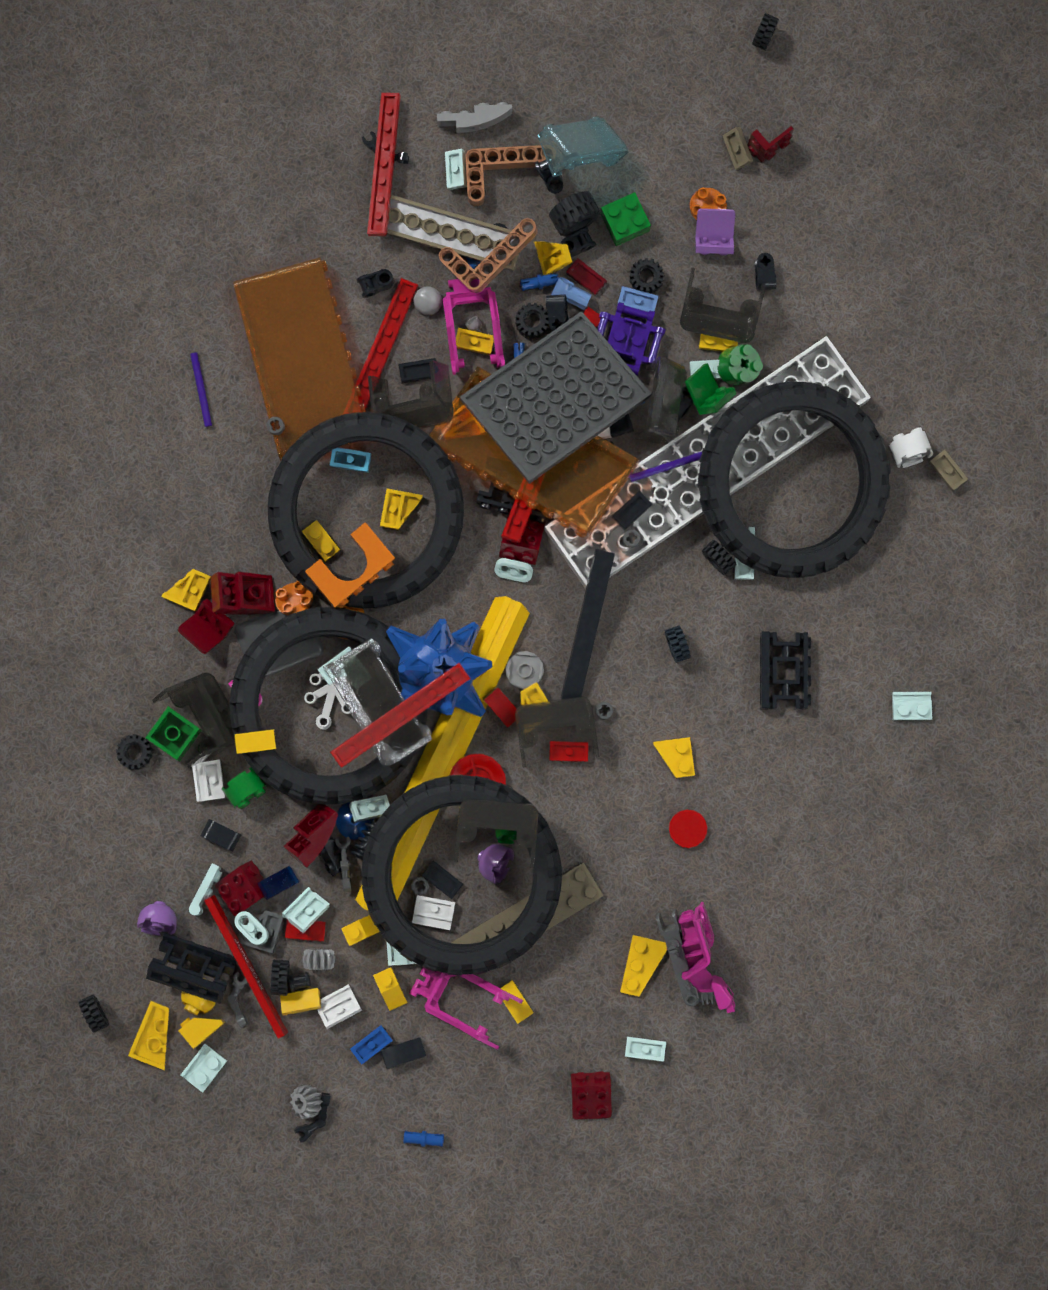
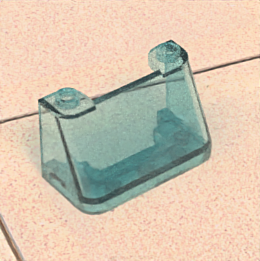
(581, 144)

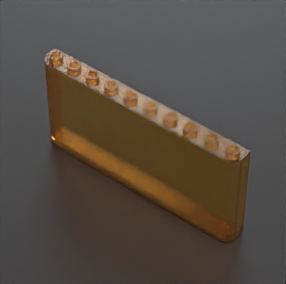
(298, 348)
(571, 492)

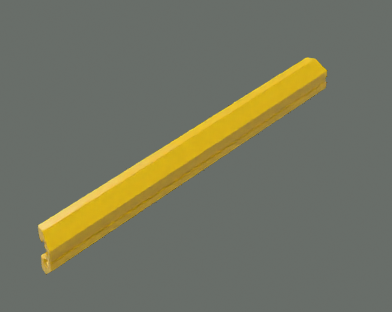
(455, 731)

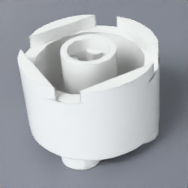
(910, 448)

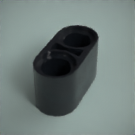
(220, 835)

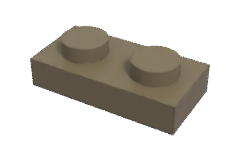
(737, 148)
(948, 470)

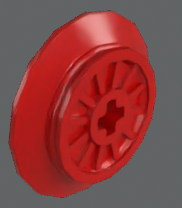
(481, 766)

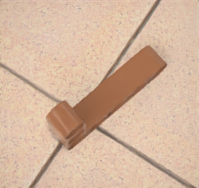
(501, 163)
(498, 265)

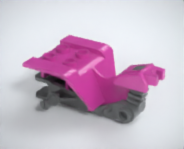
(689, 950)

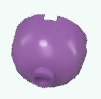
(494, 862)
(157, 918)

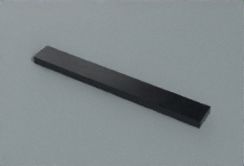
(587, 624)

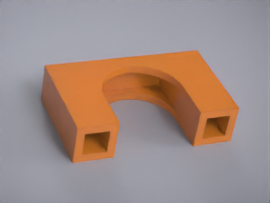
(338, 590)

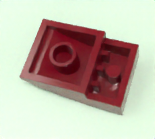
(242, 593)
(312, 834)

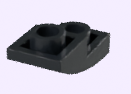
(403, 1053)

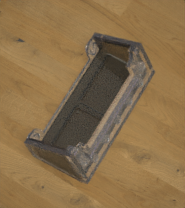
(372, 693)

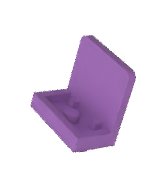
(715, 231)

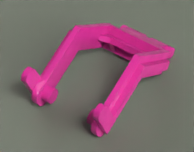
(463, 295)
(433, 988)

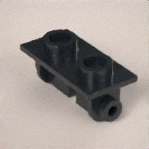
(332, 862)

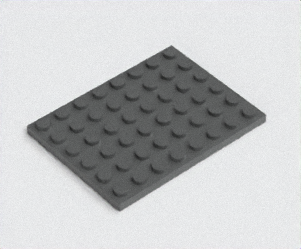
(555, 397)

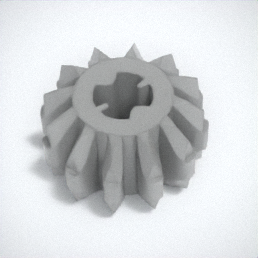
(318, 959)
(306, 1101)

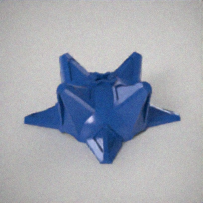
(440, 650)

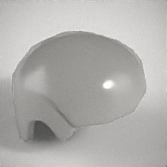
(427, 300)

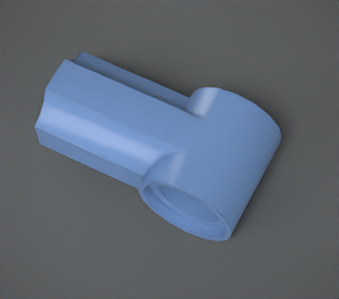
(574, 294)

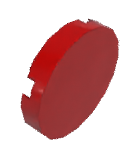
(687, 828)

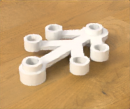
(332, 691)

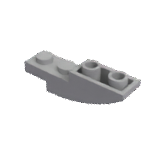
(484, 117)

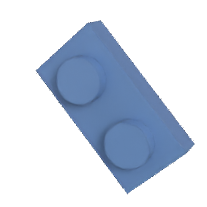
(638, 299)

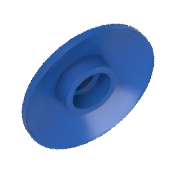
(345, 825)

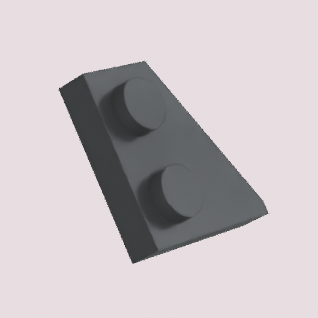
(273, 923)

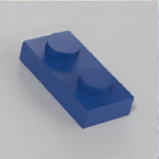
(371, 1044)

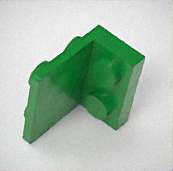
(706, 393)

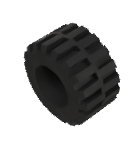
(574, 213)

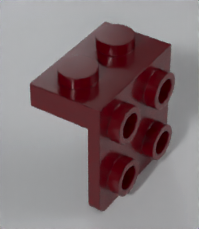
(762, 149)
(529, 545)
(206, 628)
(240, 888)
(591, 1095)

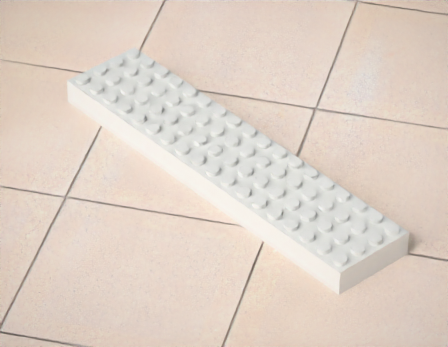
(676, 491)

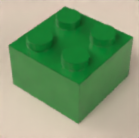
(625, 219)
(173, 734)

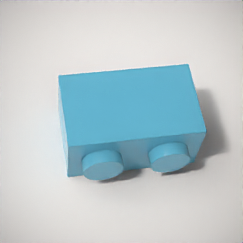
(350, 459)

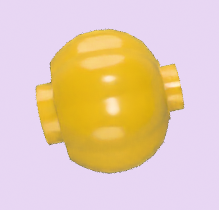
(196, 1004)

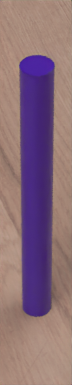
(201, 389)
(665, 467)

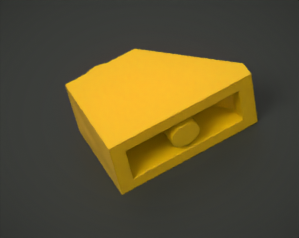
(359, 930)
(390, 988)
(199, 1029)

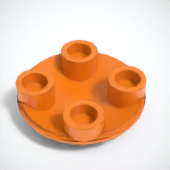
(707, 199)
(293, 598)

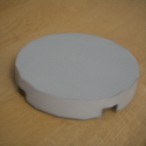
(529, 672)

